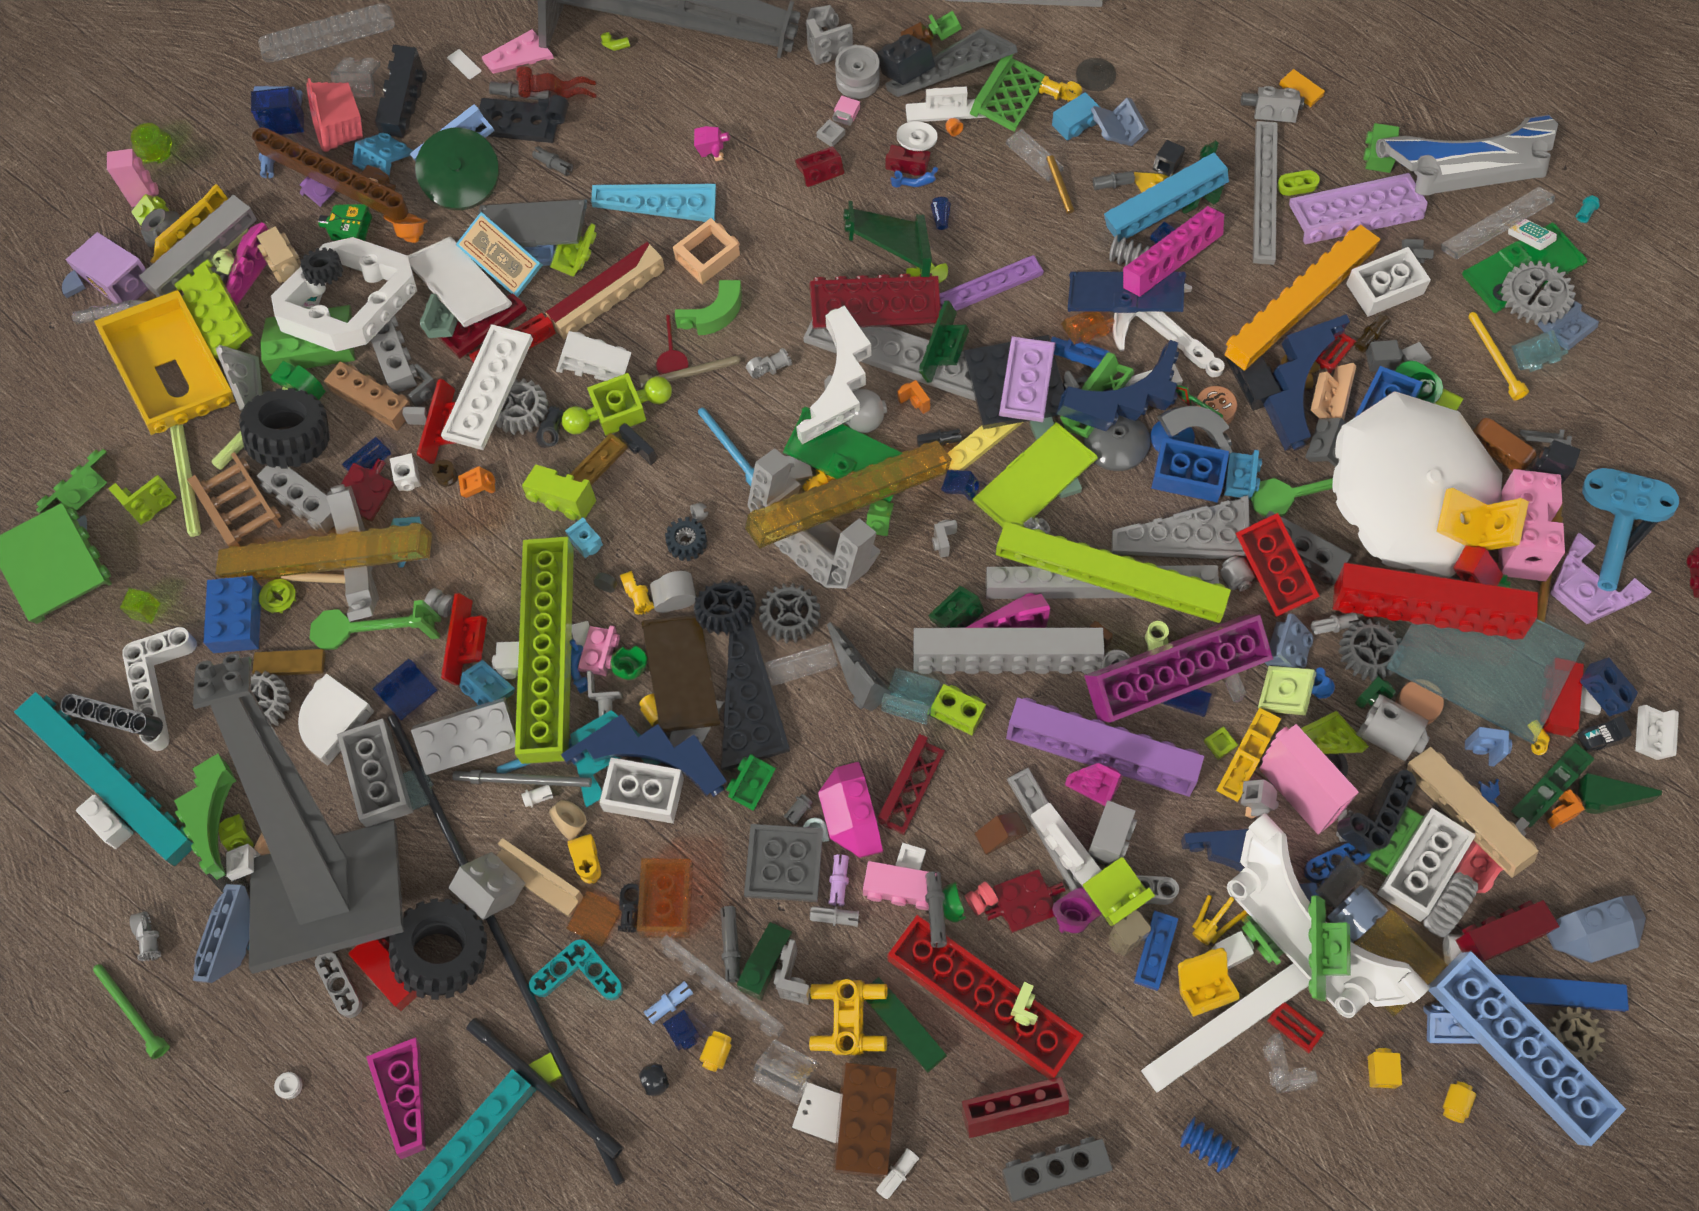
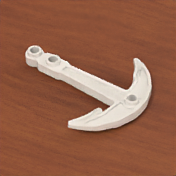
(1170, 331)

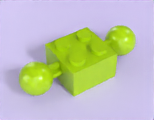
(616, 404)

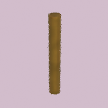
(1060, 184)

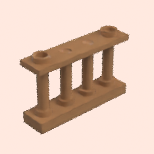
(222, 520)

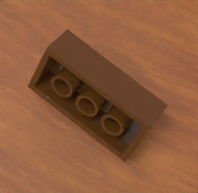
(864, 1120)

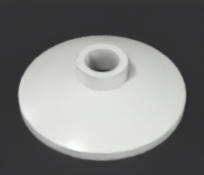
(916, 136)

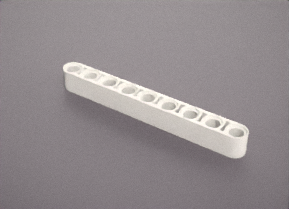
(1225, 1027)

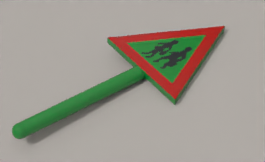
(1183, 393)

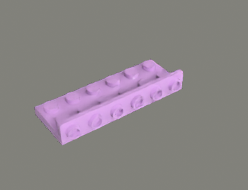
(1370, 203)

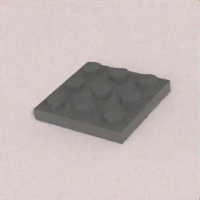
(783, 863)

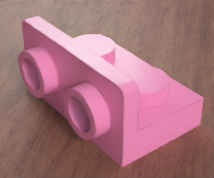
(598, 650)

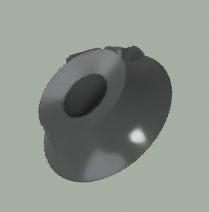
(156, 223)

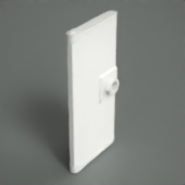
(458, 282)

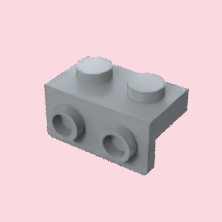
(1277, 104)

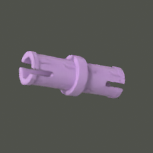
(839, 880)

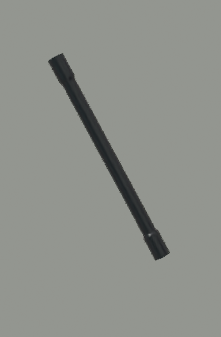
(602, 1138)

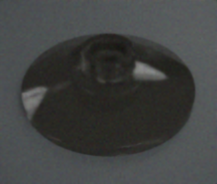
(1095, 74)

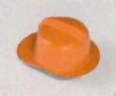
(409, 228)

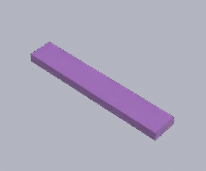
(992, 283)

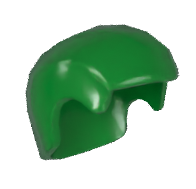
(629, 663)
(952, 904)

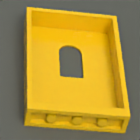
(173, 337)

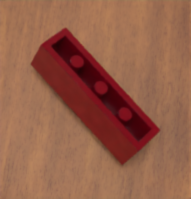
(1509, 931)
(1015, 1107)

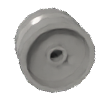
(857, 71)

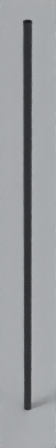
(505, 949)

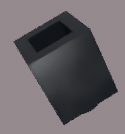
(1168, 158)

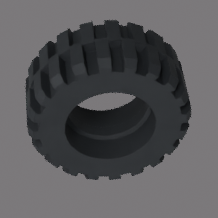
(287, 446)
(438, 978)

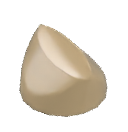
(568, 818)

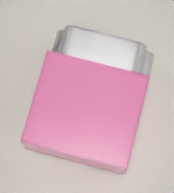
(846, 110)

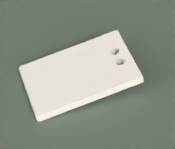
(820, 1114)

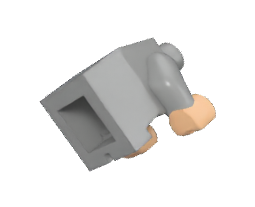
(1259, 797)

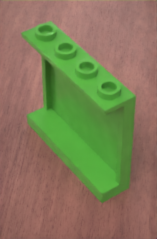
(50, 562)

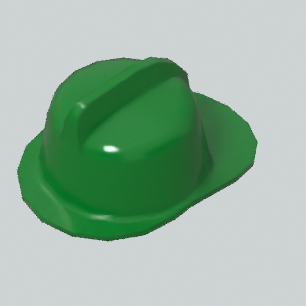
(1432, 385)

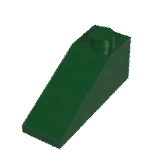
(1607, 794)
(763, 961)

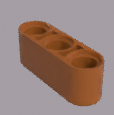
(1504, 445)

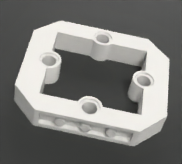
(317, 324)

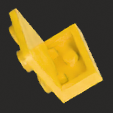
(1206, 982)

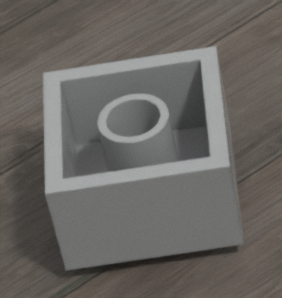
(1113, 829)
(486, 885)

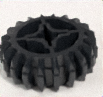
(724, 607)

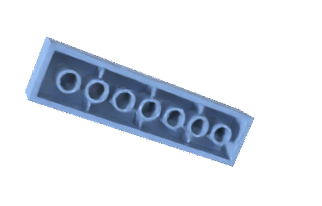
(1526, 1049)

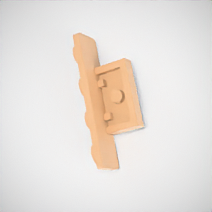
(1333, 392)

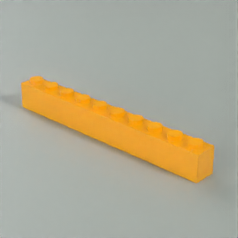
(1301, 298)

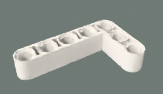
(148, 683)

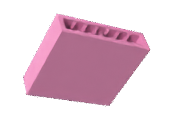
(1307, 778)

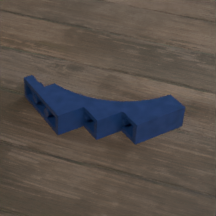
(1286, 407)
(620, 740)
(1227, 849)

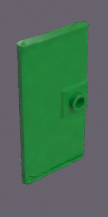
(1494, 269)
(838, 450)

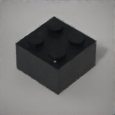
(905, 59)

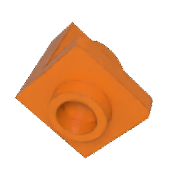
(916, 395)
(476, 481)
(1570, 809)

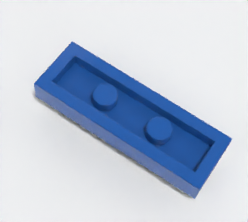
(1156, 951)

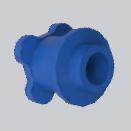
(1323, 686)

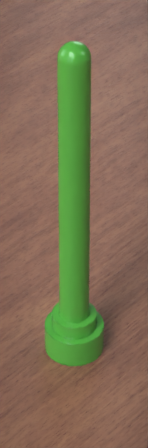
(155, 1045)

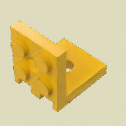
(1482, 521)

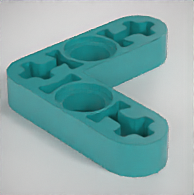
(582, 963)

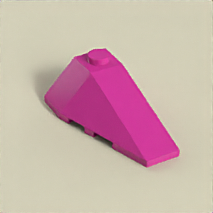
(1095, 782)

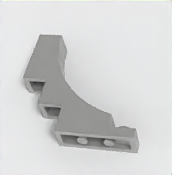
(359, 583)

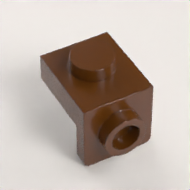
(920, 32)

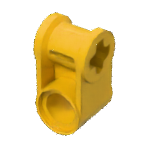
(584, 855)

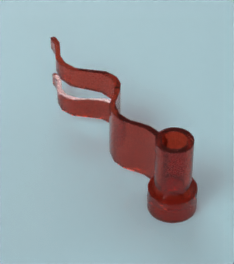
(536, 83)

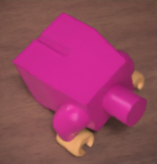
(710, 140)

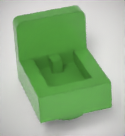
(945, 25)
(879, 516)

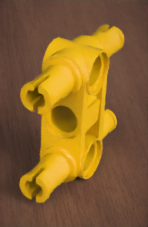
(848, 1017)

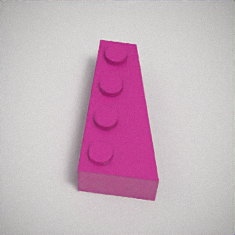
(399, 1088)

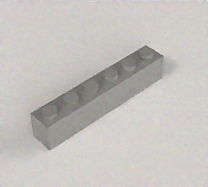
(198, 245)

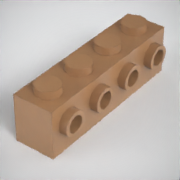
(368, 394)

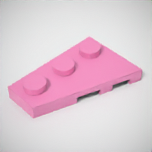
(517, 52)

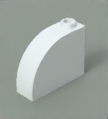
(327, 712)

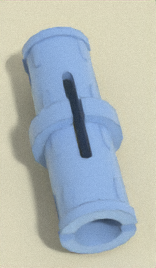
(668, 1002)

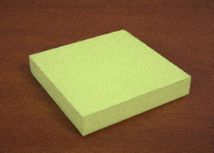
(1287, 690)

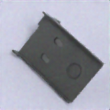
(1545, 436)

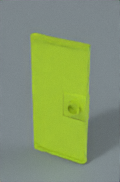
(1035, 477)

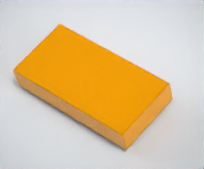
(1307, 88)

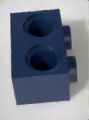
(1609, 686)

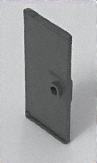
(540, 221)

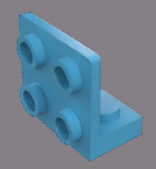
(379, 152)

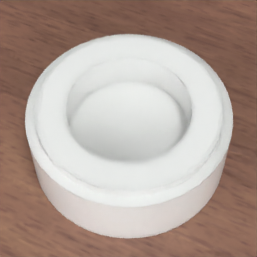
(288, 1085)

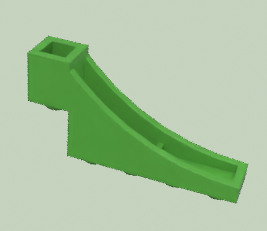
(202, 811)

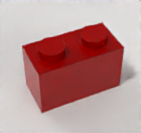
(1478, 566)

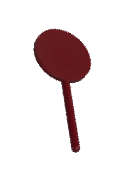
(672, 359)

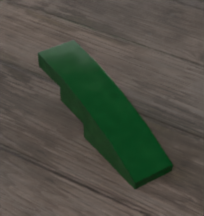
(1553, 784)
(907, 1029)

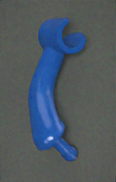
(921, 181)
(576, 652)

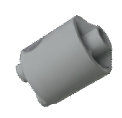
(1394, 728)

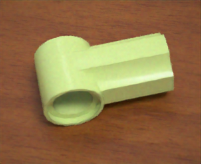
(1153, 642)

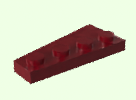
(469, 337)

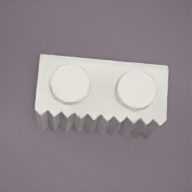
(104, 821)

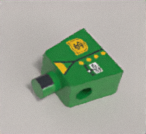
(347, 222)

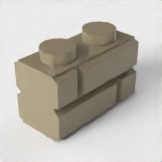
(1129, 933)

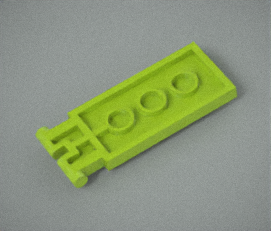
(213, 308)

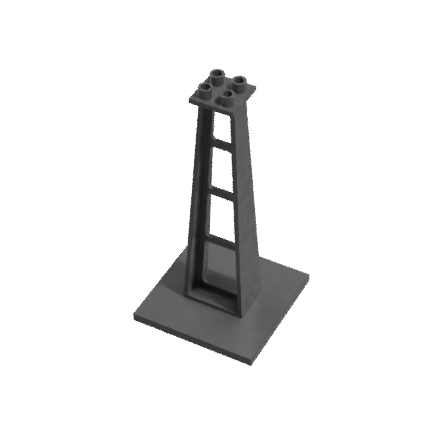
(742, 18)
(313, 886)

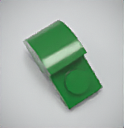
(298, 379)

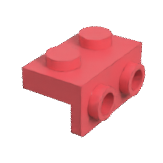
(1479, 866)

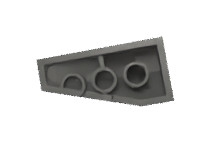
(859, 675)

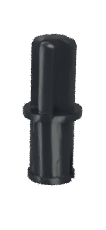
(942, 437)

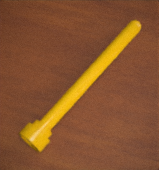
(1516, 389)

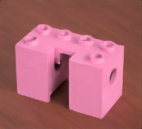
(1541, 539)

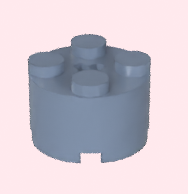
(1358, 910)

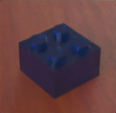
(278, 110)

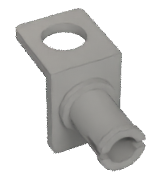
(604, 699)

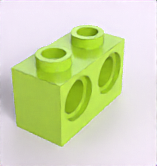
(954, 714)

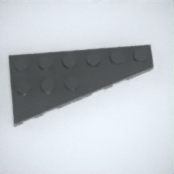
(962, 56)

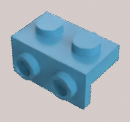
(1242, 474)

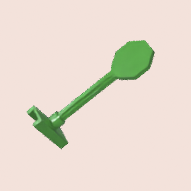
(1278, 496)
(333, 627)

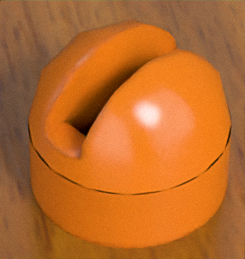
(954, 126)

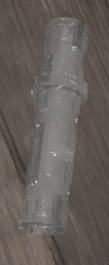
(95, 313)

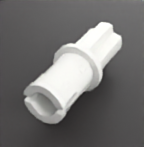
(897, 1174)

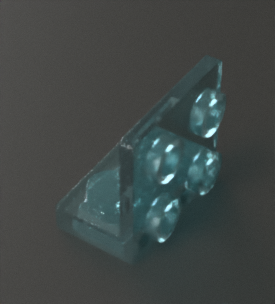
(910, 696)

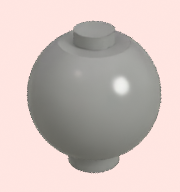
(870, 413)

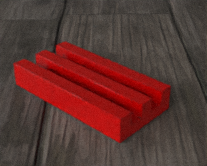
(1325, 363)
(1277, 1013)

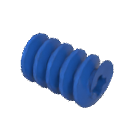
(1208, 1145)

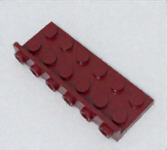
(877, 300)

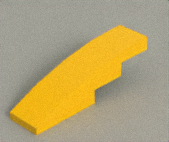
(1248, 754)

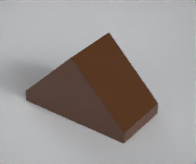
(1000, 832)

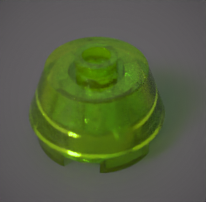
(151, 143)

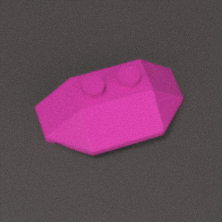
(850, 811)

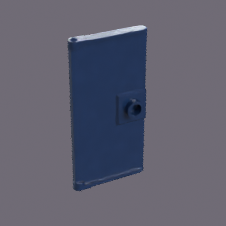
(1106, 294)

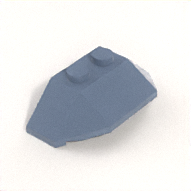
(1600, 930)
(224, 936)

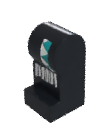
(1604, 735)

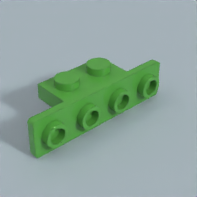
(79, 487)
(1329, 948)

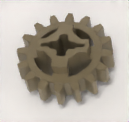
(1585, 1031)

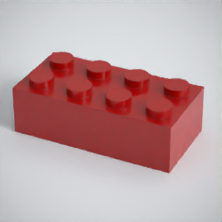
(1277, 565)

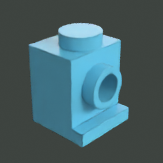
(577, 535)

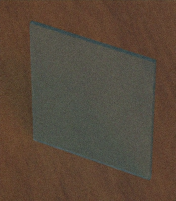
(1491, 675)

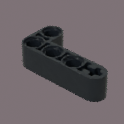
(1377, 829)

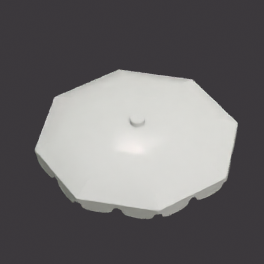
(1396, 477)

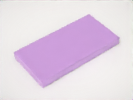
(1027, 379)

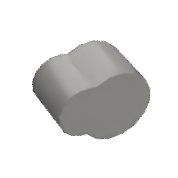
(673, 591)

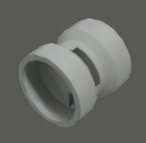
(440, 602)

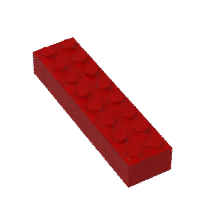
(1435, 601)
(983, 998)

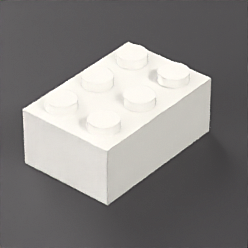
(1388, 281)
(642, 790)

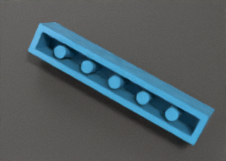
(1167, 197)

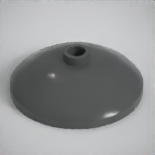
(1120, 451)

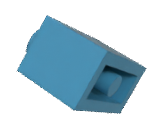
(1074, 116)

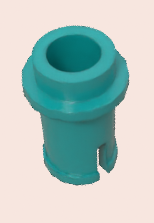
(1589, 205)

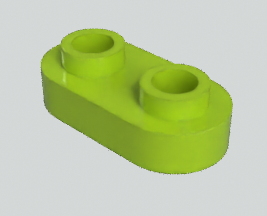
(1296, 183)

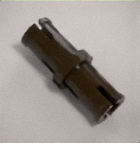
(1372, 332)

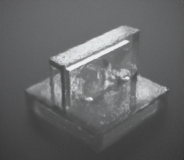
(784, 1071)

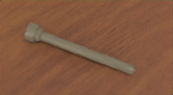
(693, 370)

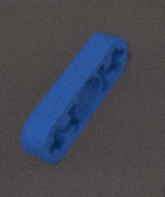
(1318, 862)

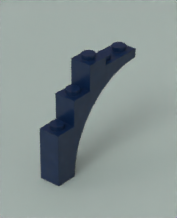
(1103, 408)

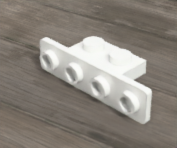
(942, 105)
(1065, 843)

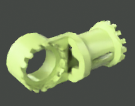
(224, 263)

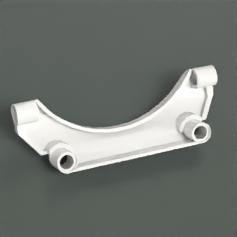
(1279, 906)

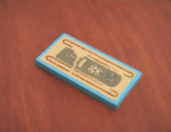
(499, 254)

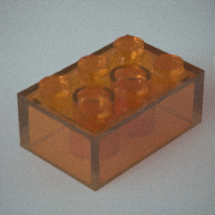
(665, 898)

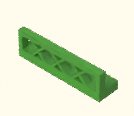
(1101, 380)

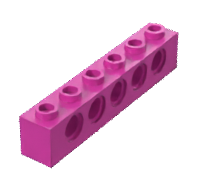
(1173, 251)

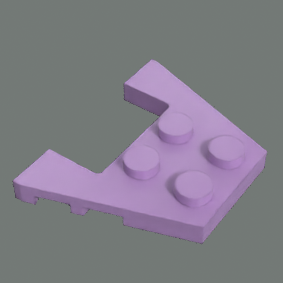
(1578, 587)

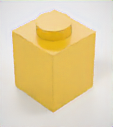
(1384, 1069)

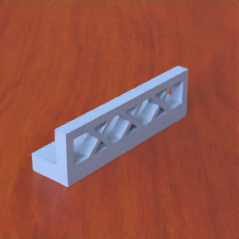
(468, 119)

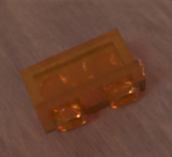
(1087, 326)

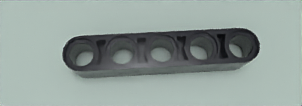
(112, 715)

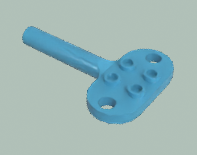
(1629, 499)

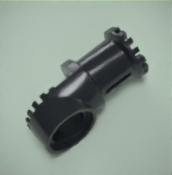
(551, 426)
(628, 908)

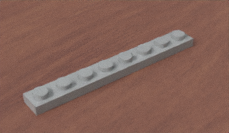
(1265, 193)

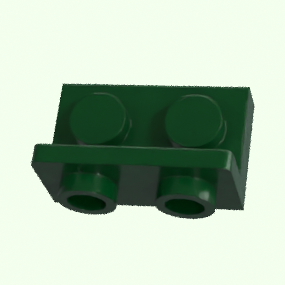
(957, 610)

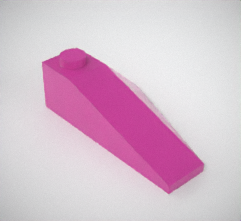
(247, 264)
(1025, 612)

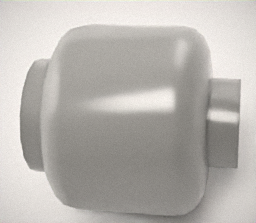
(1237, 573)

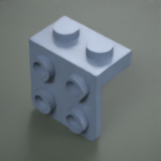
(1121, 125)

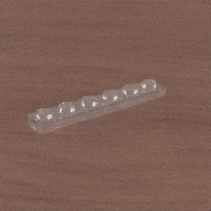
(1497, 222)
(729, 993)

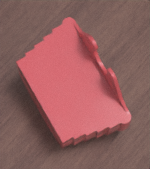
(334, 114)

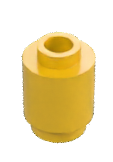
(648, 709)
(715, 1051)
(1458, 1102)

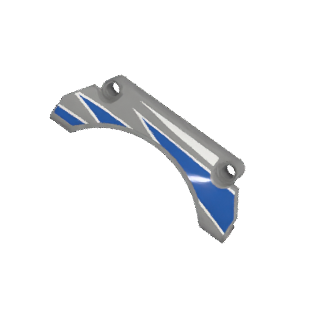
(1475, 163)

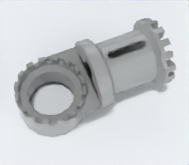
(759, 366)
(147, 939)

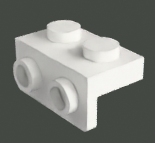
(1656, 732)

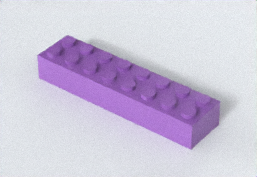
(1095, 742)

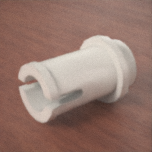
(537, 795)

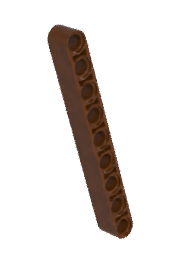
(330, 173)

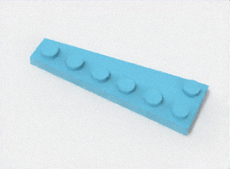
(668, 200)

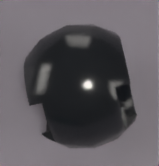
(653, 1079)

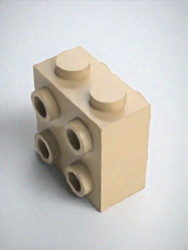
(278, 255)

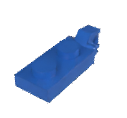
(1081, 352)

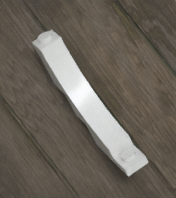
(848, 376)

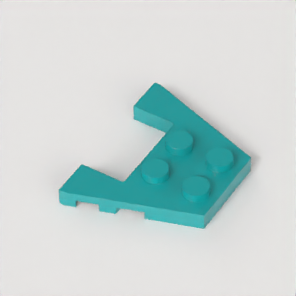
(587, 766)

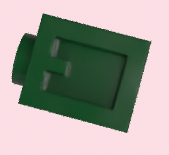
(1376, 688)

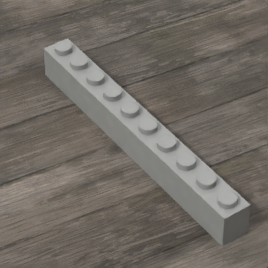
(1019, 581)

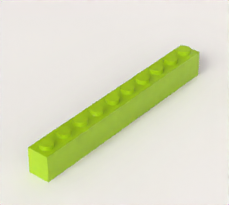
(1113, 571)

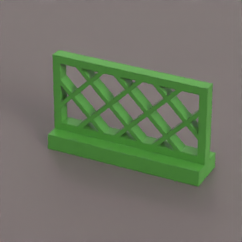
(988, 98)

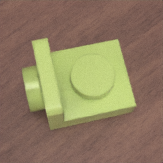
(1023, 1001)

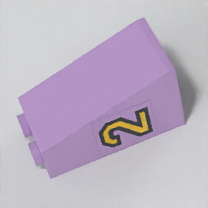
(109, 269)

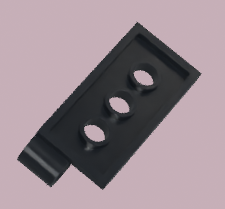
(549, 111)

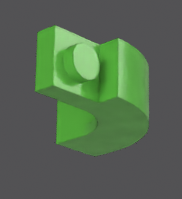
(716, 315)

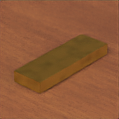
(599, 459)
(290, 662)

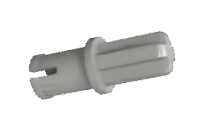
(1334, 623)
(834, 916)

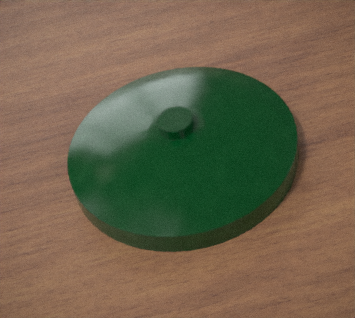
(457, 168)

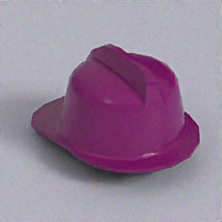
(1075, 911)

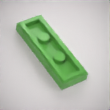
(1385, 859)

